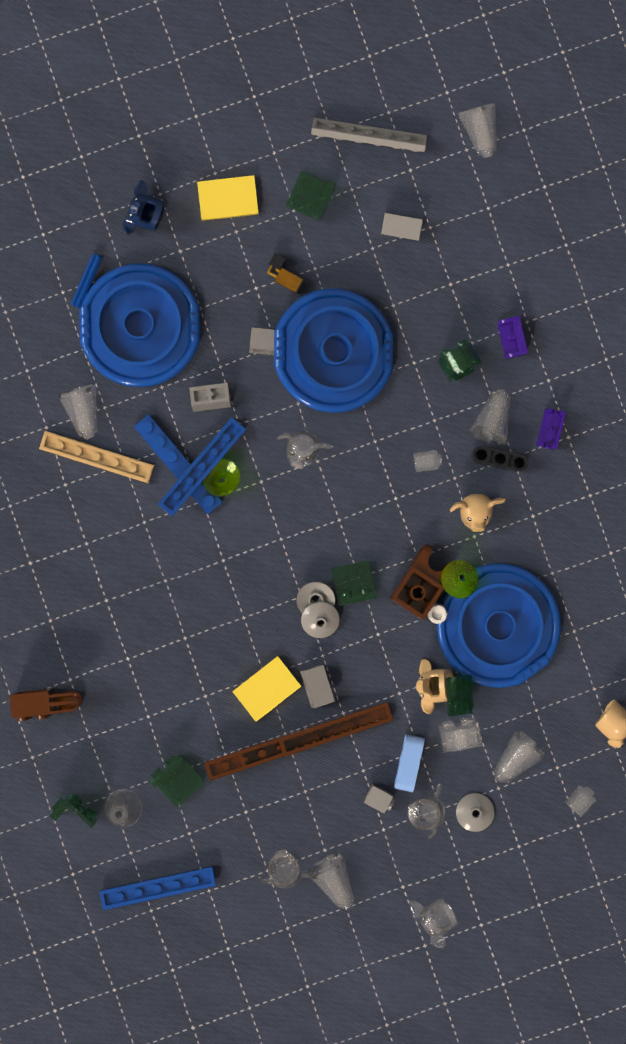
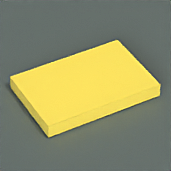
(227, 198)
(266, 688)

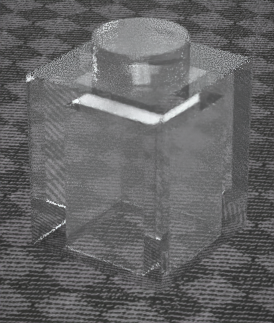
(427, 461)
(581, 800)

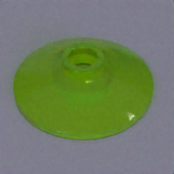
(223, 469)
(451, 579)

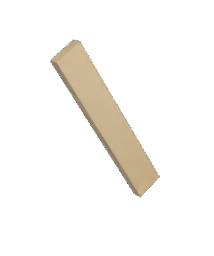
(96, 457)

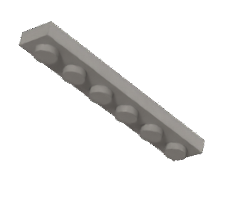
(369, 134)

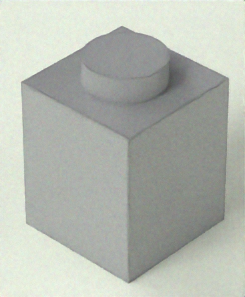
(379, 798)

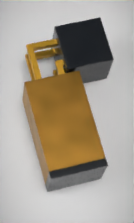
(284, 277)

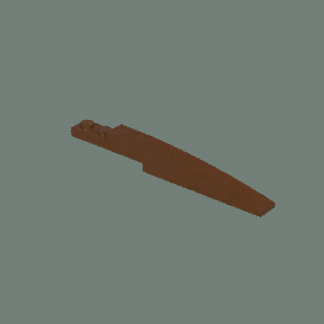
(298, 741)

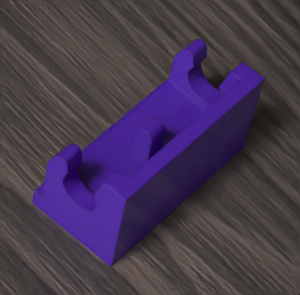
(512, 337)
(550, 429)

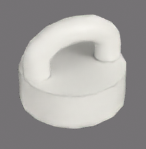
(437, 614)

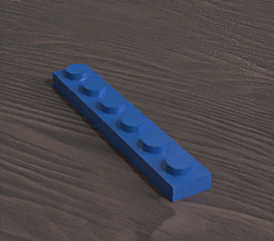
(174, 460)
(201, 467)
(157, 888)

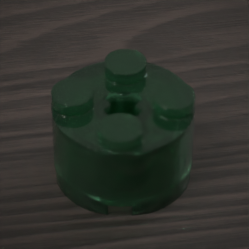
(459, 361)

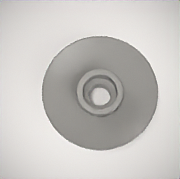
(320, 589)
(316, 612)
(475, 802)

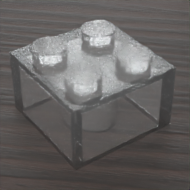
(459, 735)

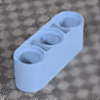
(409, 763)

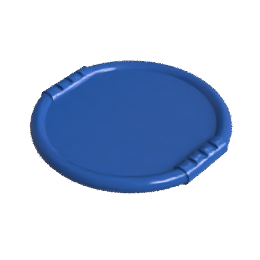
(139, 325)
(333, 350)
(502, 628)

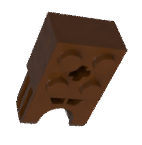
(419, 576)
(43, 703)

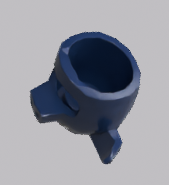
(143, 210)

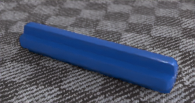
(86, 280)

